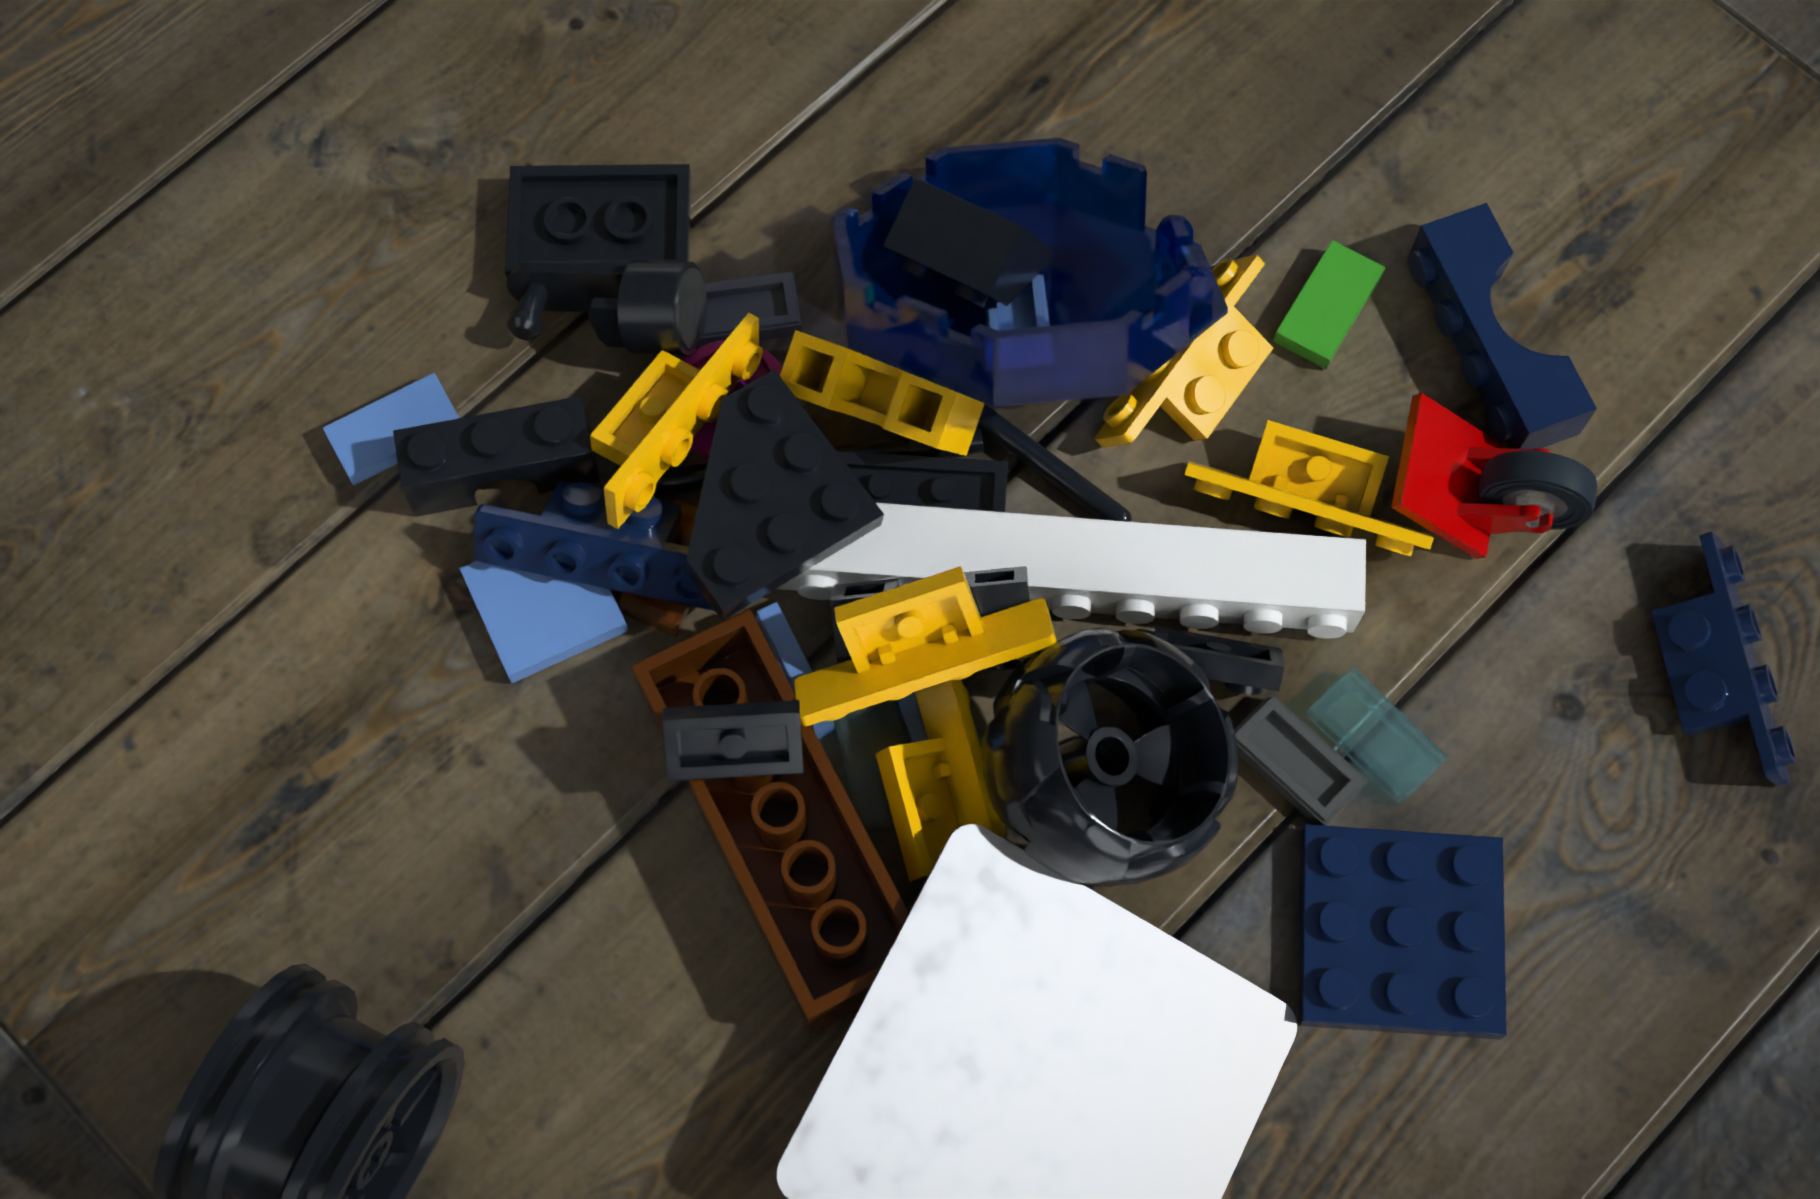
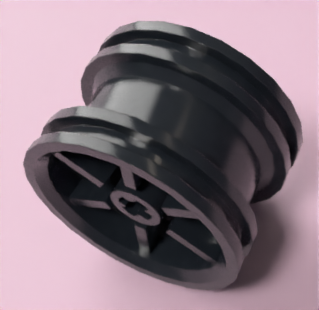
(309, 1102)

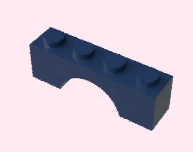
(1528, 394)

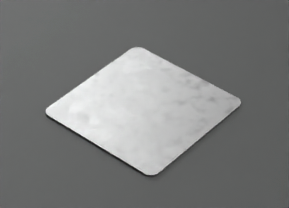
(1037, 1051)

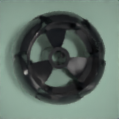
(1065, 793)

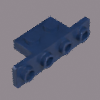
(579, 546)
(1715, 664)

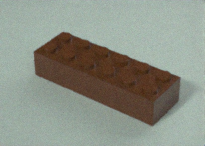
(785, 836)

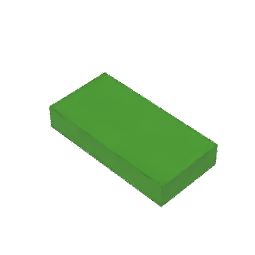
(1329, 304)

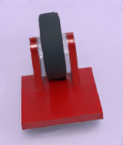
(1474, 487)

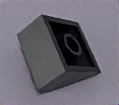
(966, 245)

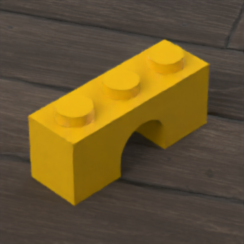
(880, 394)

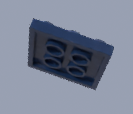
(1402, 932)

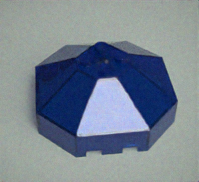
(1114, 288)

